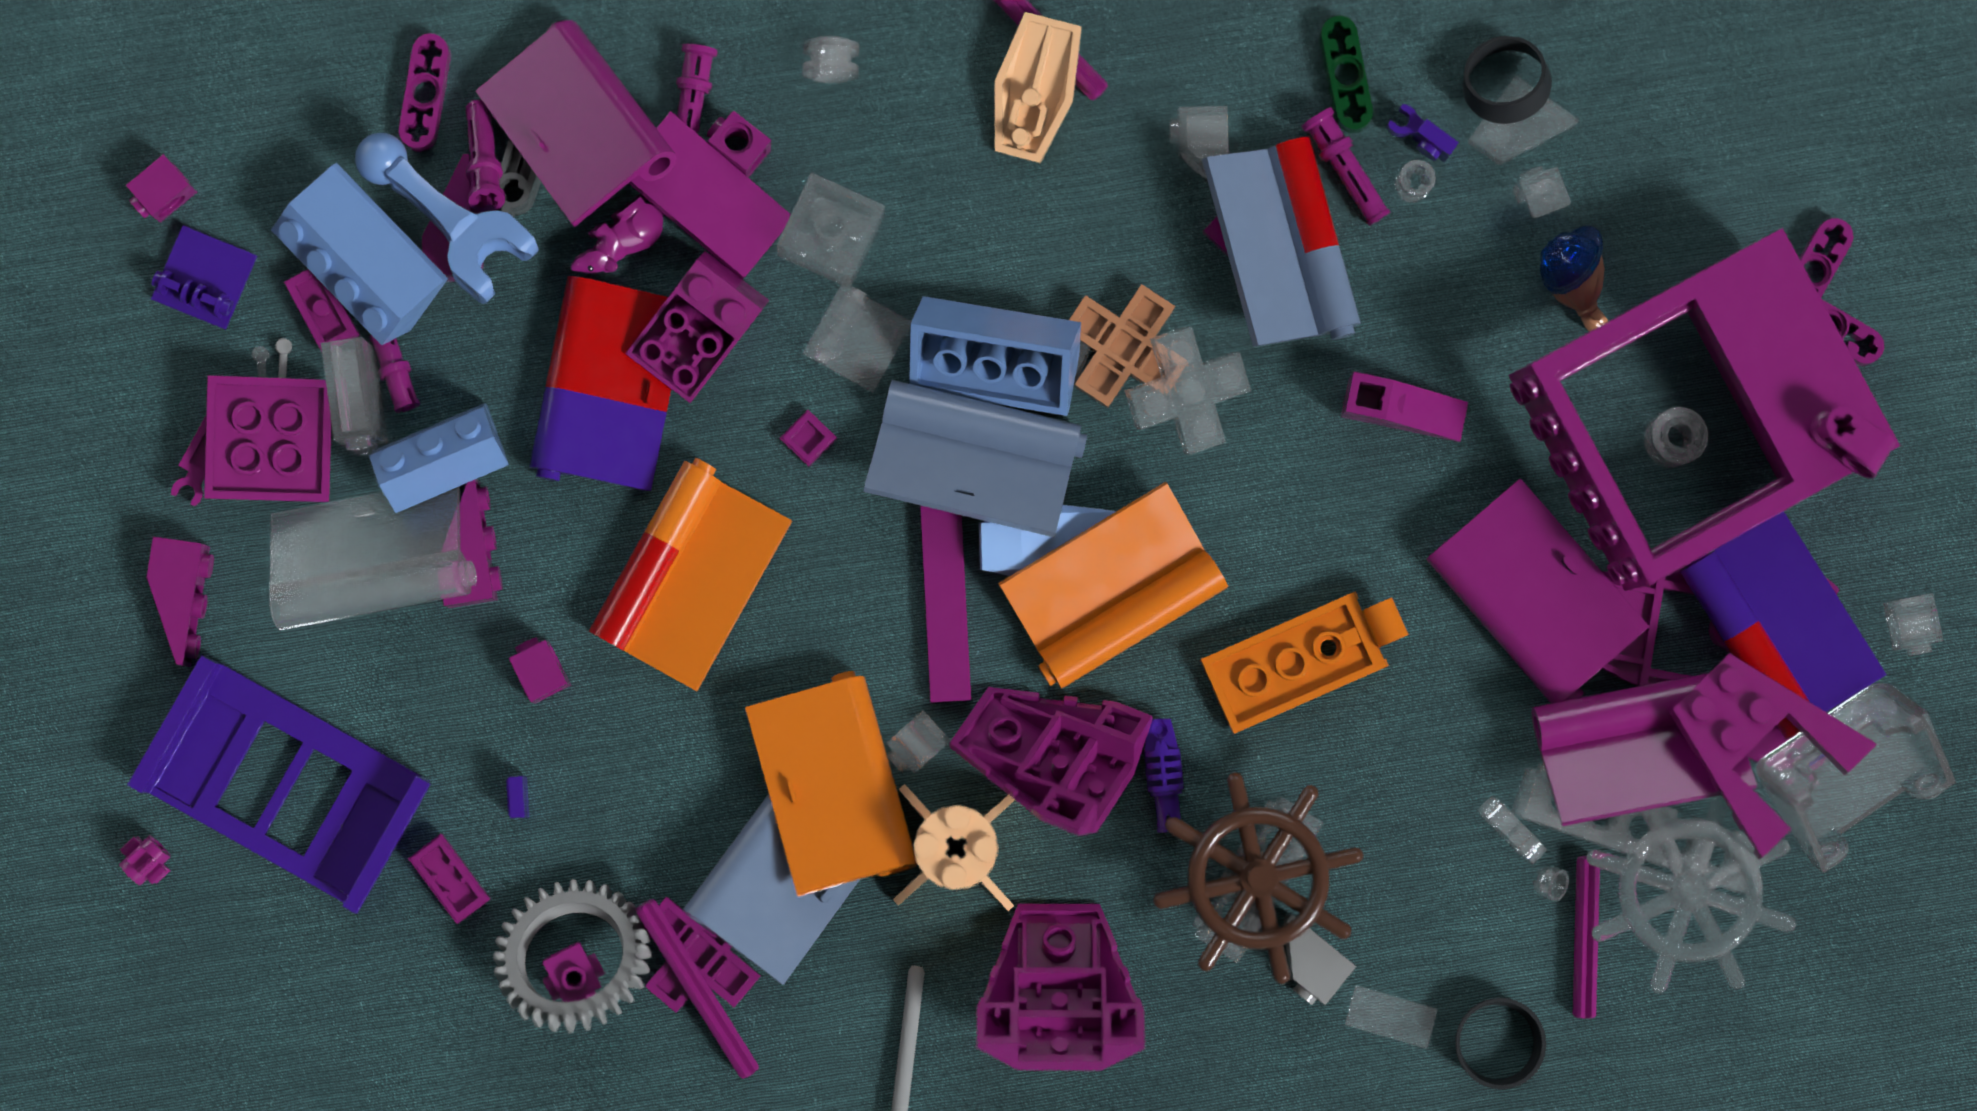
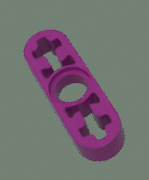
(439, 65)

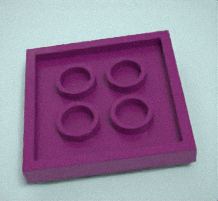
(267, 439)

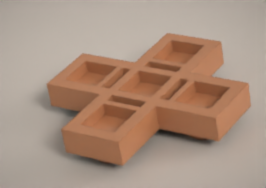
(1120, 343)

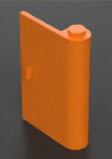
(1112, 586)
(831, 785)

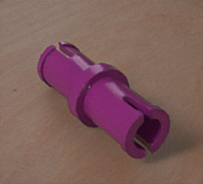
(396, 374)

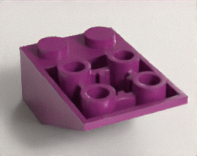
(697, 326)

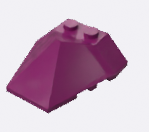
(1055, 755)
(1060, 993)

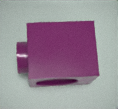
(757, 143)
(160, 189)
(539, 670)

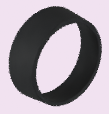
(1514, 110)
(1535, 1060)

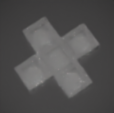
(1187, 390)

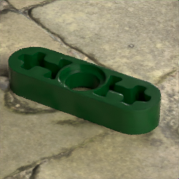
(1330, 47)

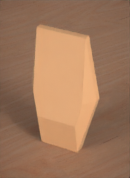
(1035, 86)

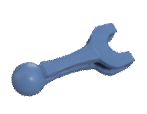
(471, 236)

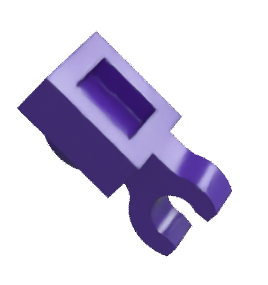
(1431, 139)

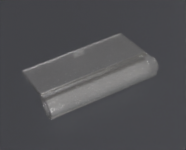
(365, 558)

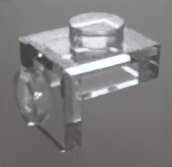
(1542, 191)

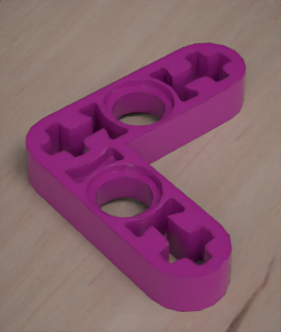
(1844, 320)

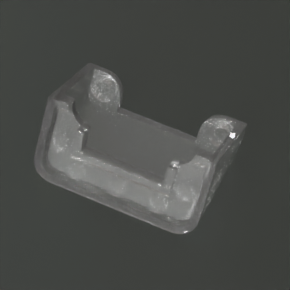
(1824, 802)

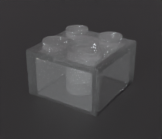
(830, 230)

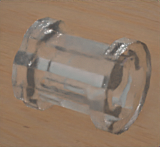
(1427, 180)

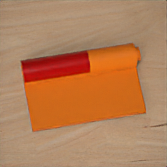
(690, 575)

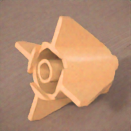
(932, 845)

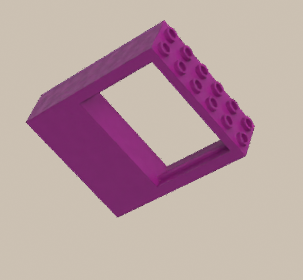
(1778, 363)

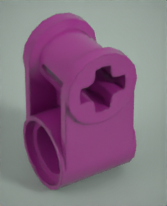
(1858, 442)

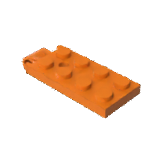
(1287, 665)

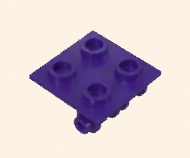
(203, 277)

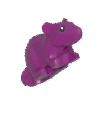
(634, 230)

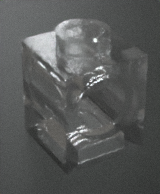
(1913, 624)
(916, 743)

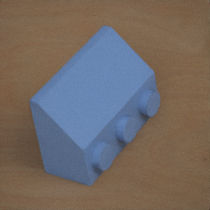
(438, 458)

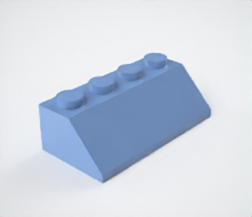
(359, 254)
(994, 355)

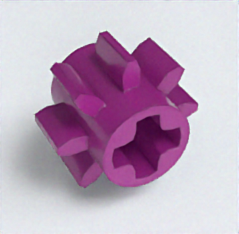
(144, 860)

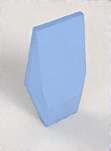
(1011, 549)

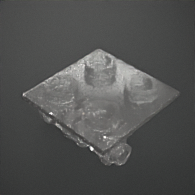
(857, 337)

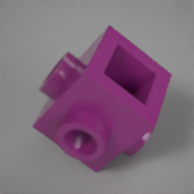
(570, 959)

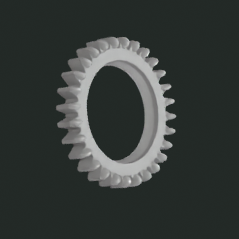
(511, 962)

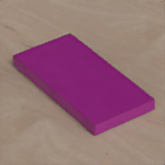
(714, 200)

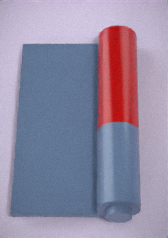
(1282, 243)

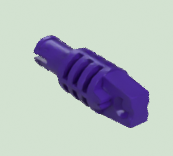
(1163, 770)

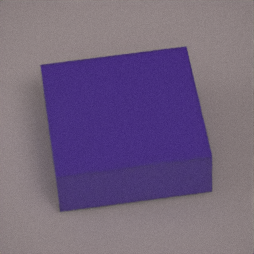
(517, 797)

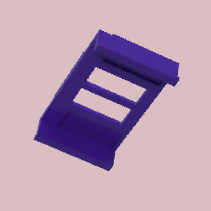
(209, 738)

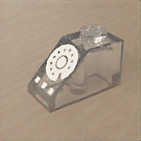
(1200, 134)

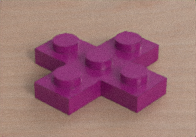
(713, 956)

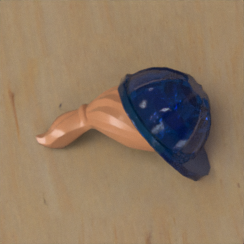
(1575, 272)

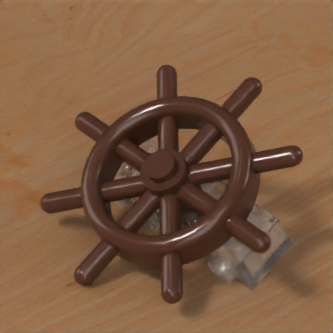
(1258, 878)

